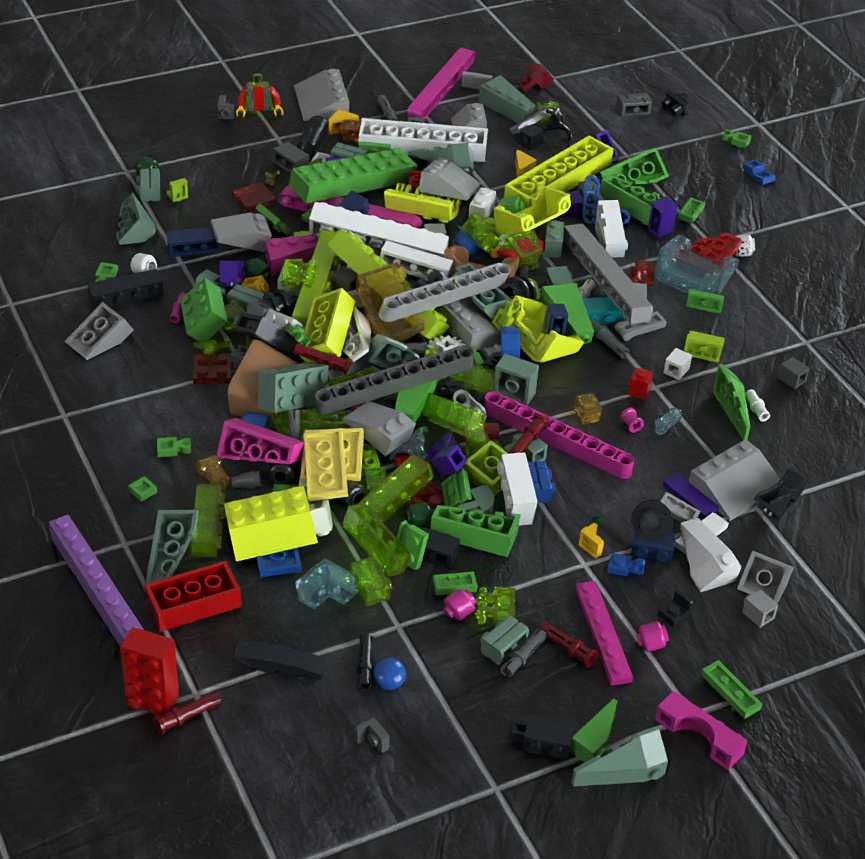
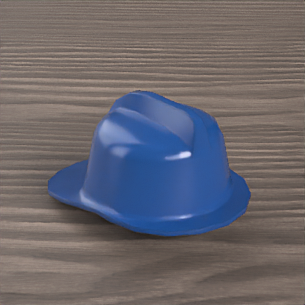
(467, 242)

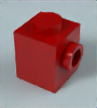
(640, 383)

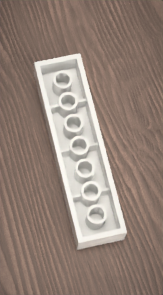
(418, 136)
(375, 230)

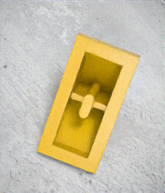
(338, 118)
(524, 163)

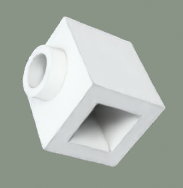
(677, 364)

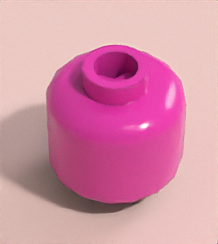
(459, 604)
(652, 636)

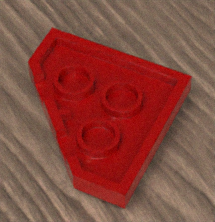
(716, 248)

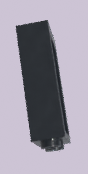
(264, 330)

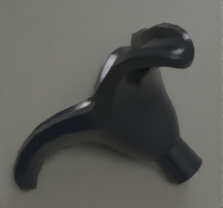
(556, 122)

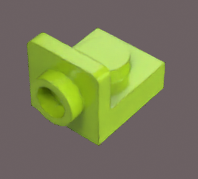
(178, 190)

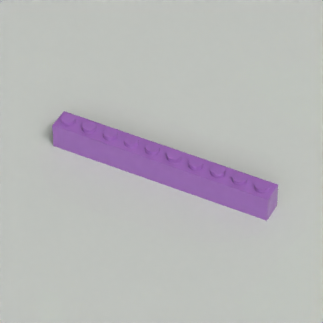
(93, 578)

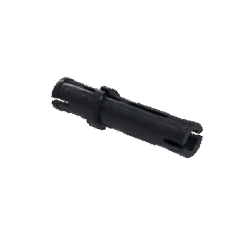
(365, 669)

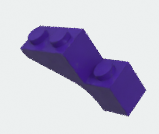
(447, 454)

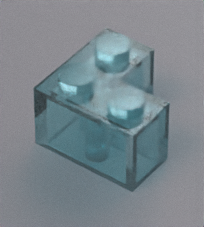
(326, 581)

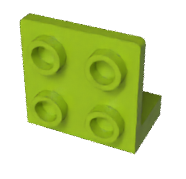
(704, 346)

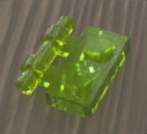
(293, 275)
(503, 604)

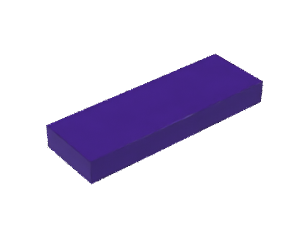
(689, 494)

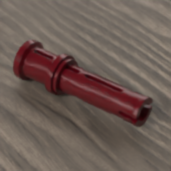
(332, 360)
(531, 433)
(574, 647)
(177, 716)

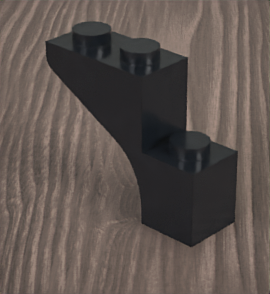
(776, 498)

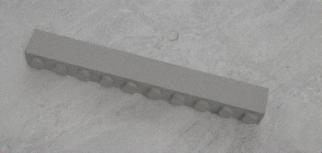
(607, 274)

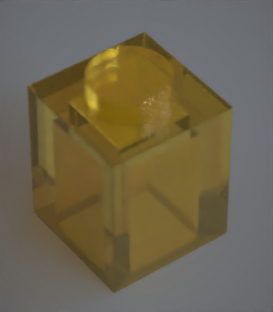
(587, 408)

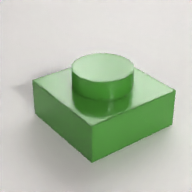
(142, 489)

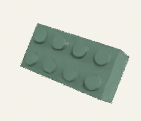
(290, 386)

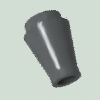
(247, 480)

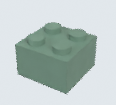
(516, 379)

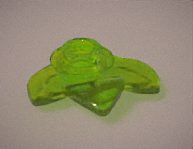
(210, 346)

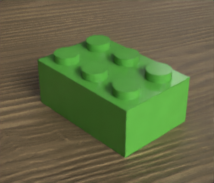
(203, 310)

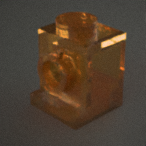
(350, 130)

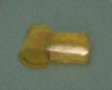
(211, 468)

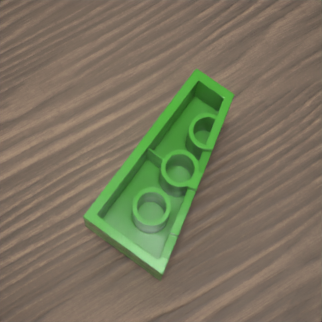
(631, 198)
(476, 529)

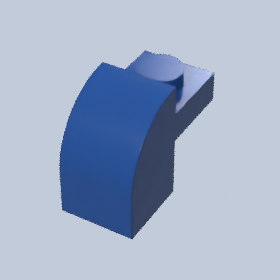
(510, 341)

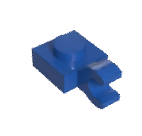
(622, 565)

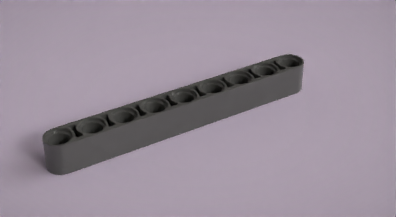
(394, 379)

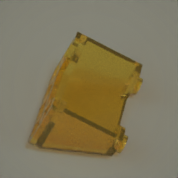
(373, 289)

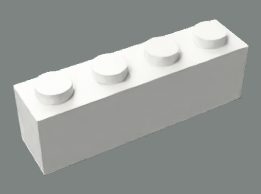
(415, 261)

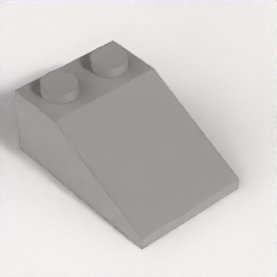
(242, 231)
(99, 332)
(382, 426)

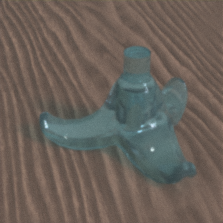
(414, 446)

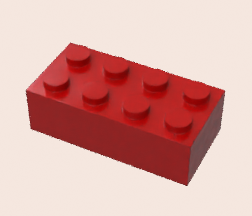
(192, 596)
(149, 671)

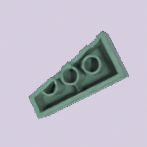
(505, 99)

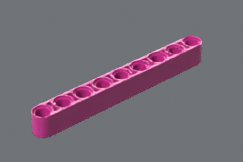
(441, 84)
(290, 199)
(561, 436)

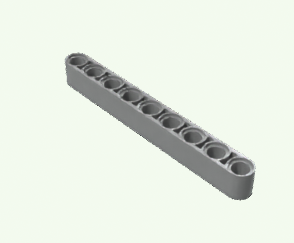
(443, 292)

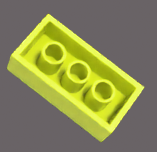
(329, 322)

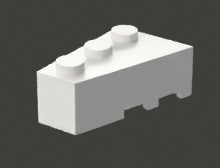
(517, 487)

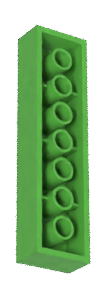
(354, 173)

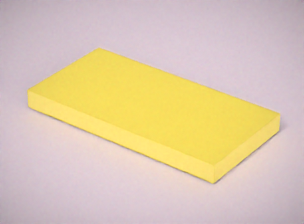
(325, 465)

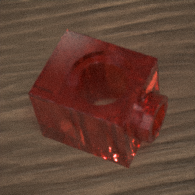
(643, 272)

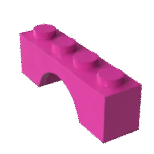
(680, 714)

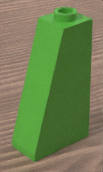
(578, 319)
(413, 399)

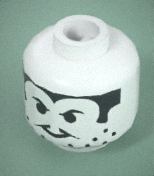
(747, 246)

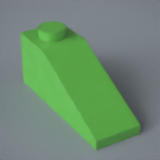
(594, 736)

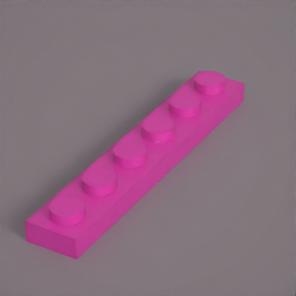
(603, 633)

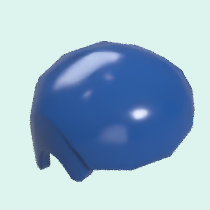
(389, 673)

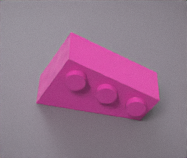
(289, 248)

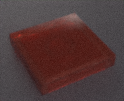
(252, 195)

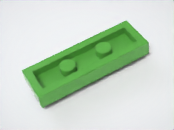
(731, 689)

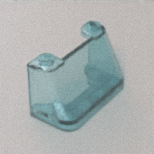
(689, 271)

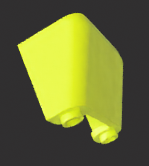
(544, 207)
(539, 345)

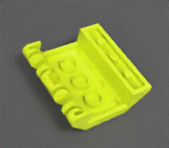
(421, 203)
(270, 523)

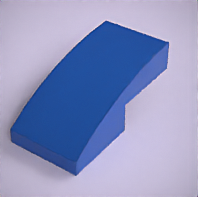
(757, 172)

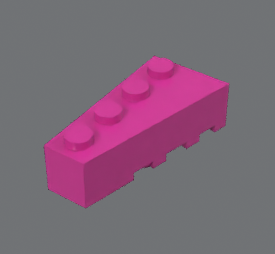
(254, 443)

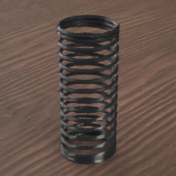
(304, 138)

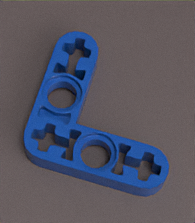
(585, 211)

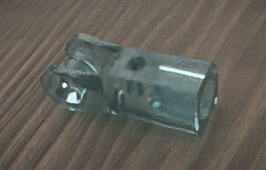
(667, 421)

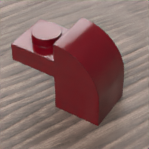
(536, 74)

